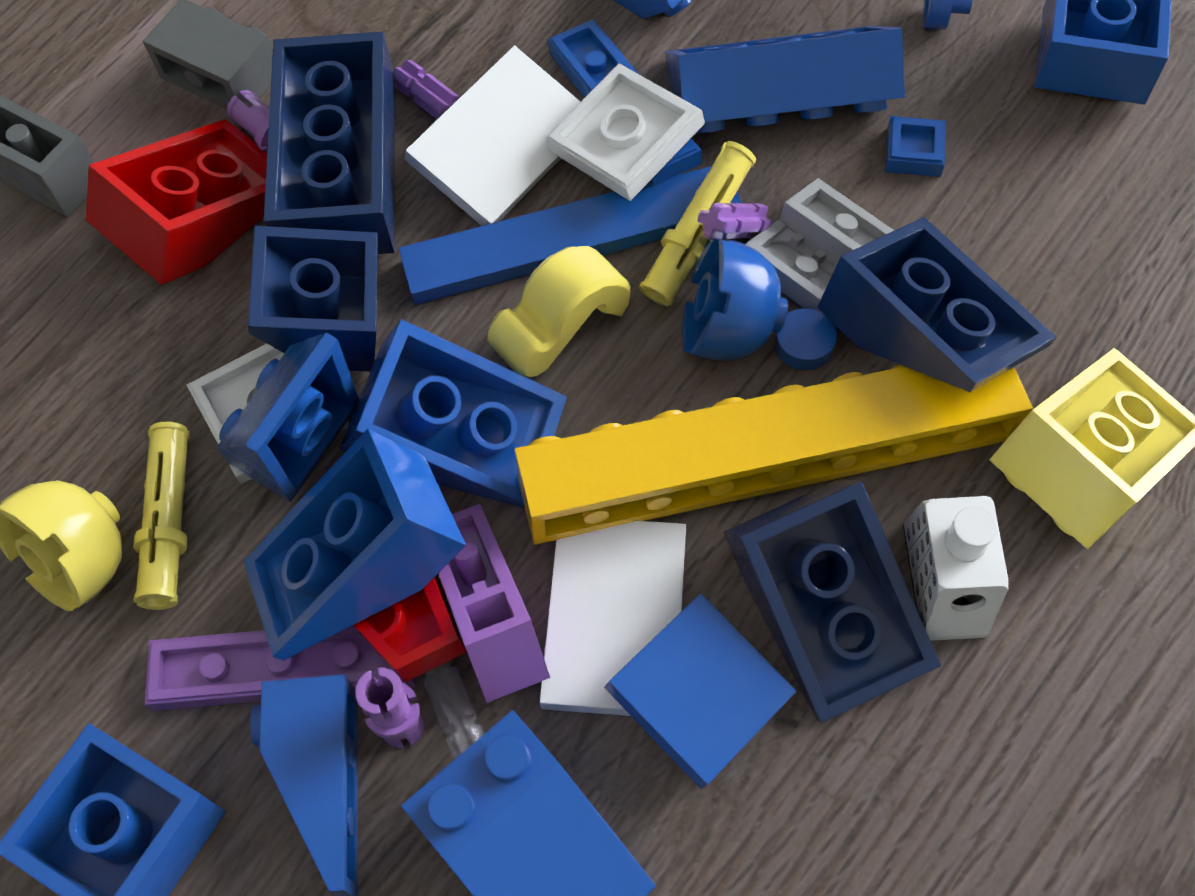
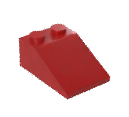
(179, 198)

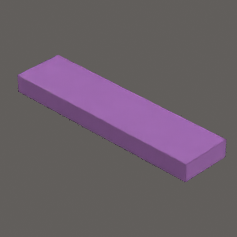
(233, 665)

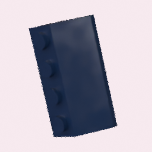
(332, 136)

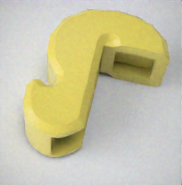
(555, 306)

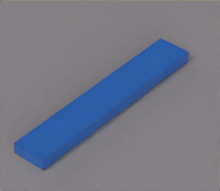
(522, 243)

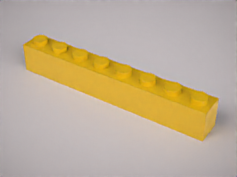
(757, 447)

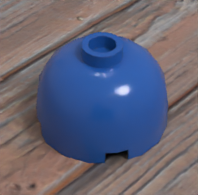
(734, 303)

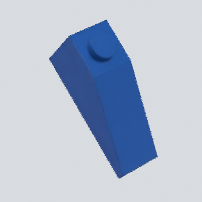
(312, 753)

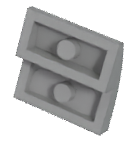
(811, 238)

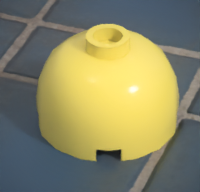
(63, 538)

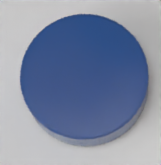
(806, 339)

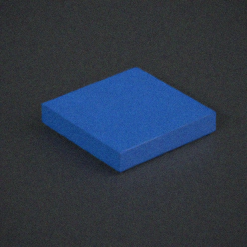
(700, 690)

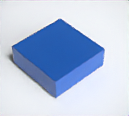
(915, 146)

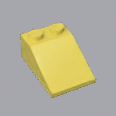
(1097, 446)

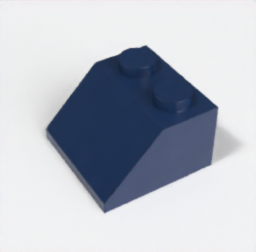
(314, 286)

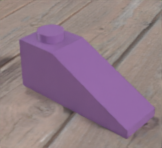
(491, 611)

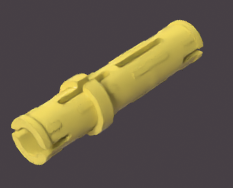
(686, 242)
(161, 538)

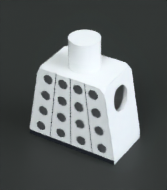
(955, 554)

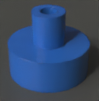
(938, 12)

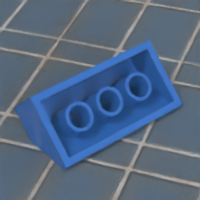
(790, 75)

